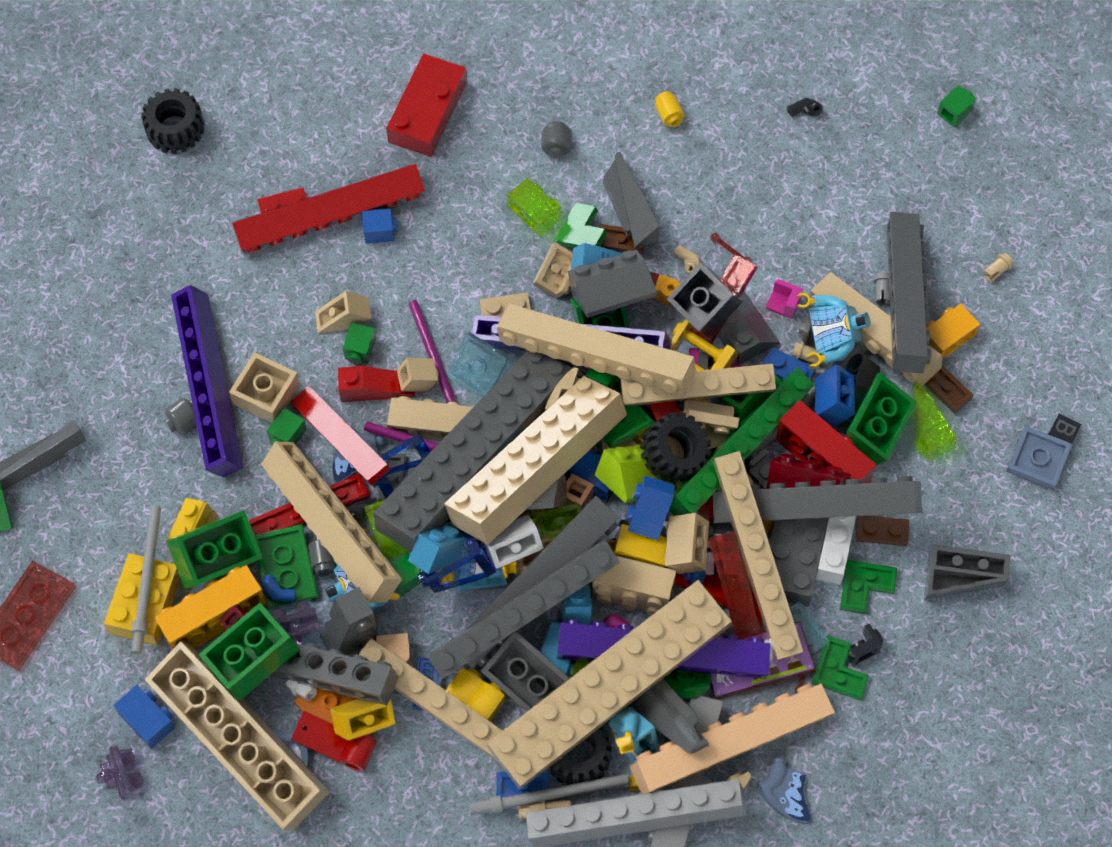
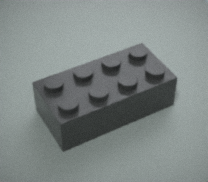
(797, 552)

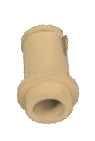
(999, 266)
(801, 351)

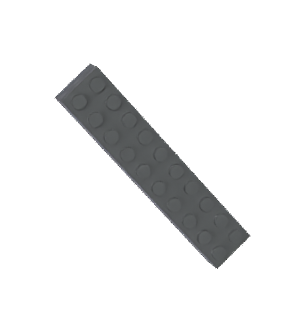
(468, 448)

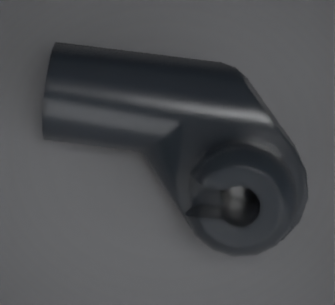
(805, 106)

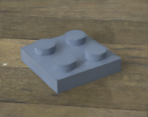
(1039, 457)

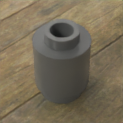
(321, 560)

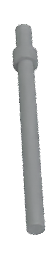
(140, 626)
(497, 803)

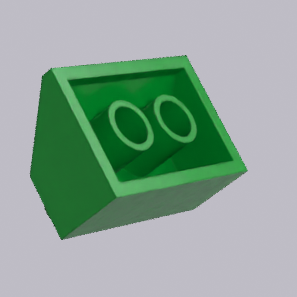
(881, 419)

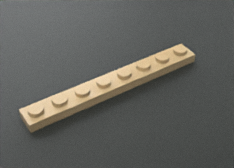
(435, 699)

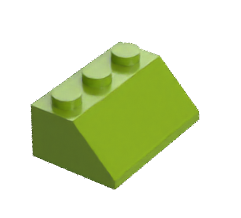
(622, 470)

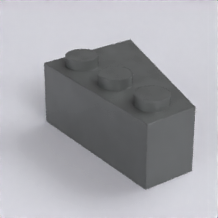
(963, 571)
(350, 623)

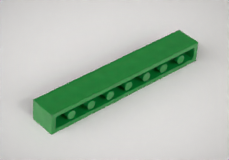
(745, 438)

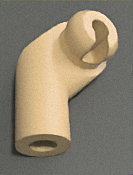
(690, 258)

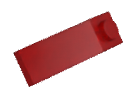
(369, 383)

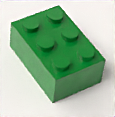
(214, 549)
(249, 652)

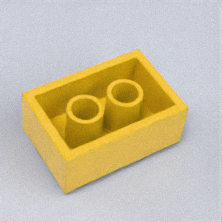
(125, 599)

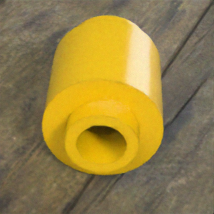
(669, 109)

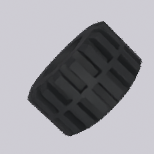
(176, 136)
(691, 438)
(587, 770)

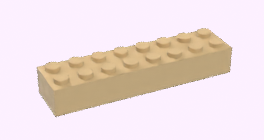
(535, 459)
(237, 737)

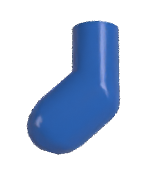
(274, 591)

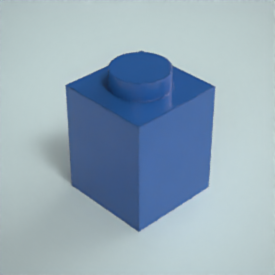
(379, 226)

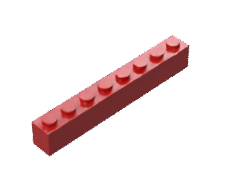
(327, 207)

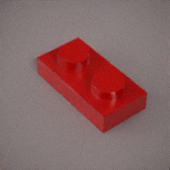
(281, 199)

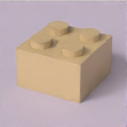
(264, 388)

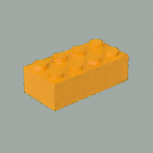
(199, 614)

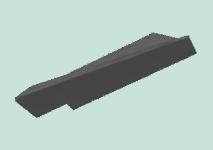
(630, 204)
(670, 716)

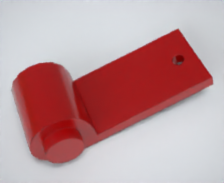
(321, 738)

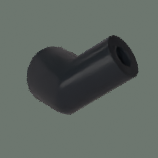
(358, 510)

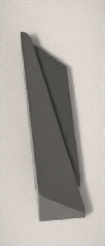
(40, 454)

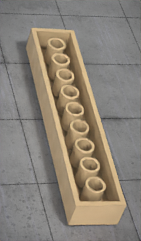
(608, 684)

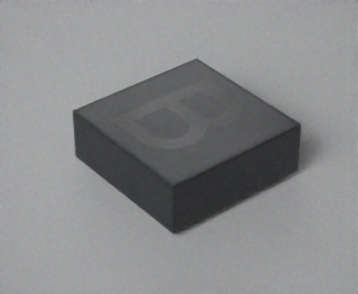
(1064, 428)

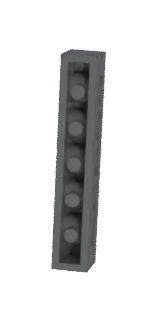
(376, 688)

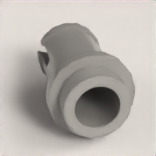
(882, 288)

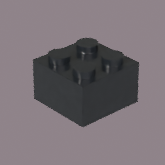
(705, 300)

